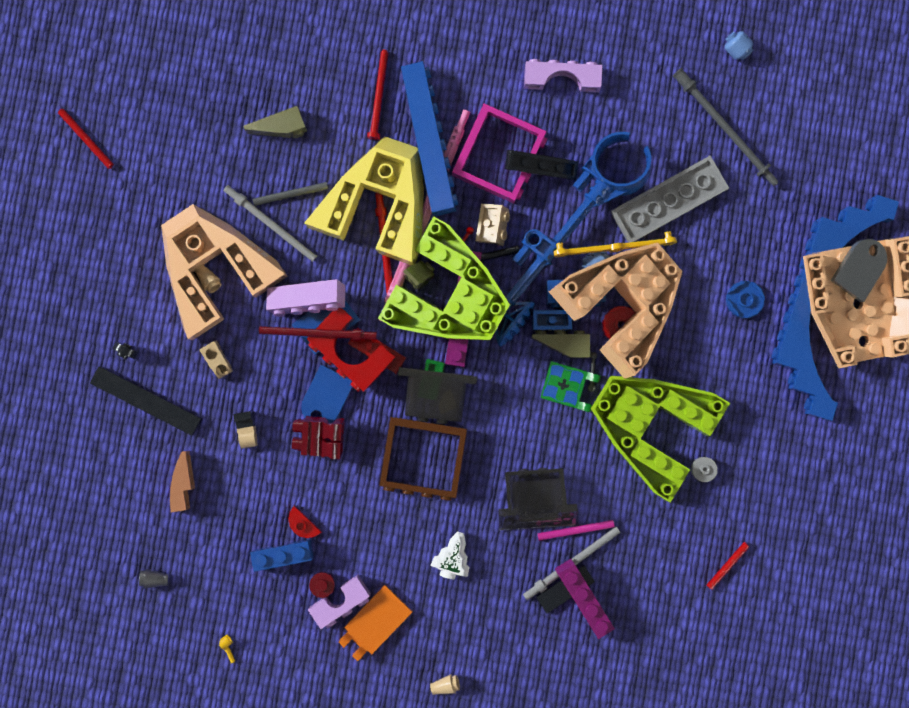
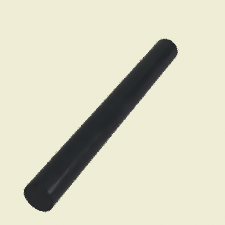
(499, 253)

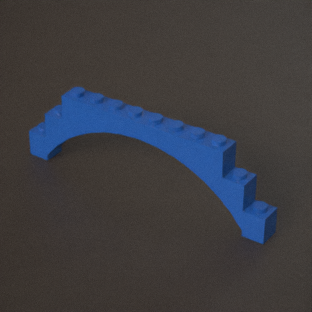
(794, 340)

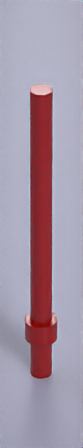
(381, 212)

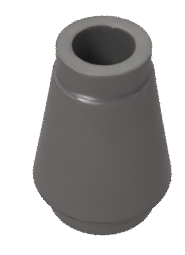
(152, 579)

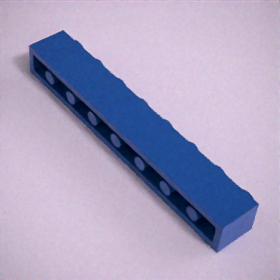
(428, 138)

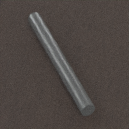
(290, 193)

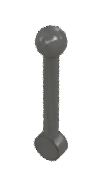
(593, 356)

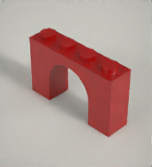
(361, 374)

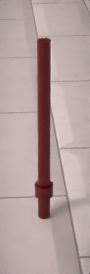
(356, 334)

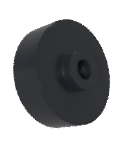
(125, 350)

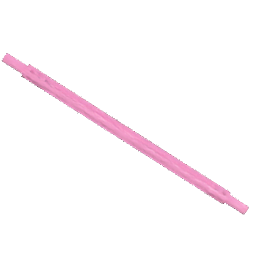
(452, 147)

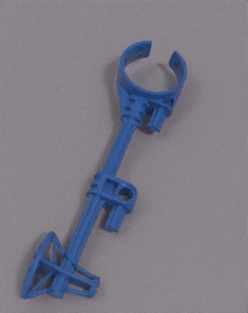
(599, 194)

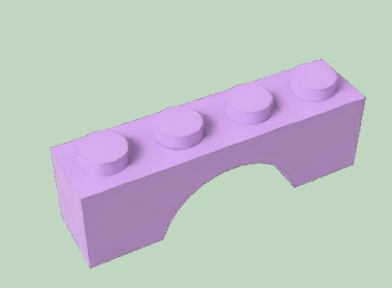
(586, 76)

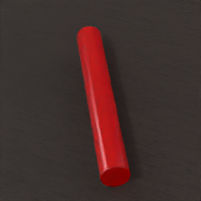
(727, 566)

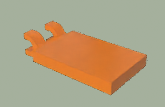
(375, 622)

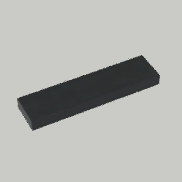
(541, 165)

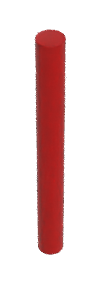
(85, 138)

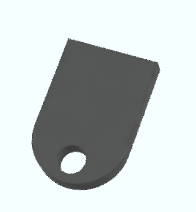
(860, 269)

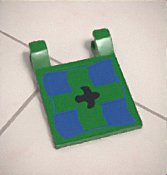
(566, 385)

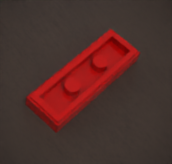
(369, 346)

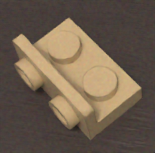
(492, 224)

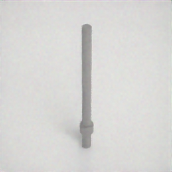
(241, 200)
(540, 586)

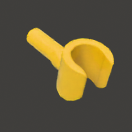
(224, 643)

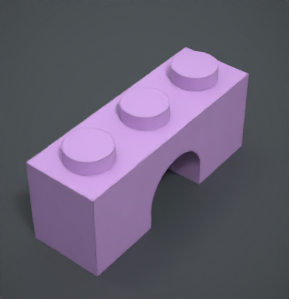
(325, 612)

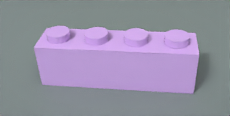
(306, 297)

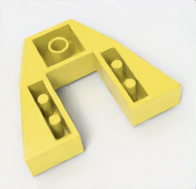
(390, 170)

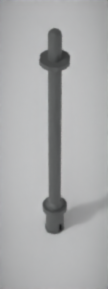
(690, 87)

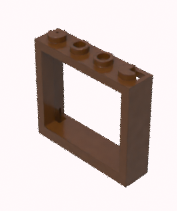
(426, 491)

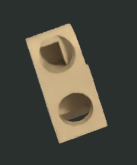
(216, 359)

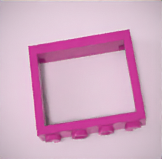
(471, 140)

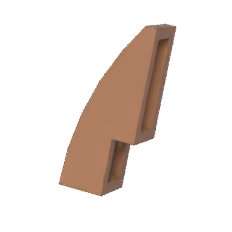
(181, 482)

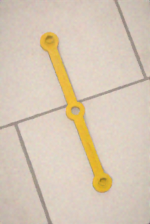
(560, 251)

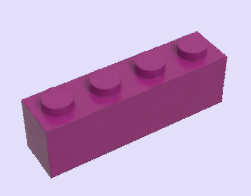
(584, 598)

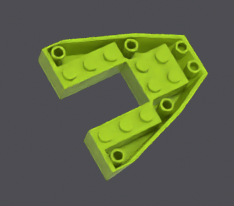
(473, 307)
(629, 406)

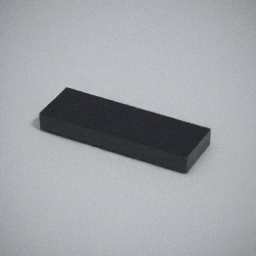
(558, 593)

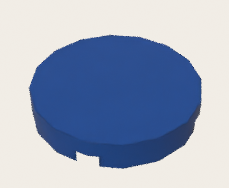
(745, 299)

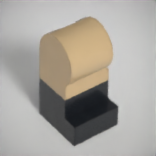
(246, 429)

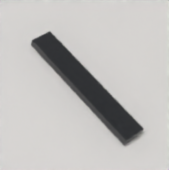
(145, 400)

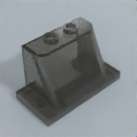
(435, 394)
(536, 500)

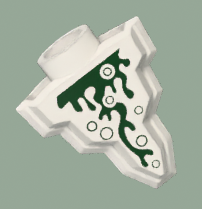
(452, 559)

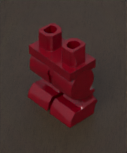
(314, 436)

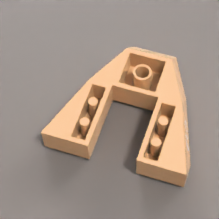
(194, 240)
(647, 283)

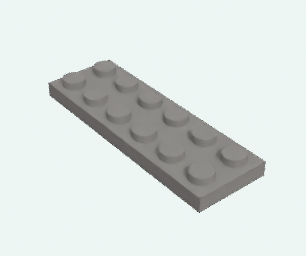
(669, 200)

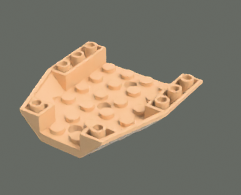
(880, 318)

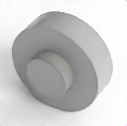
(704, 469)

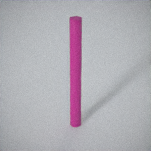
(575, 530)

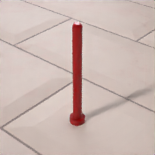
(373, 134)

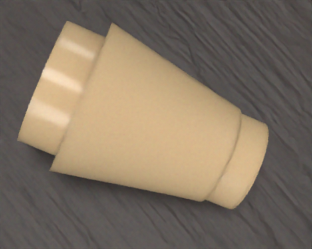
(208, 279)
(446, 685)

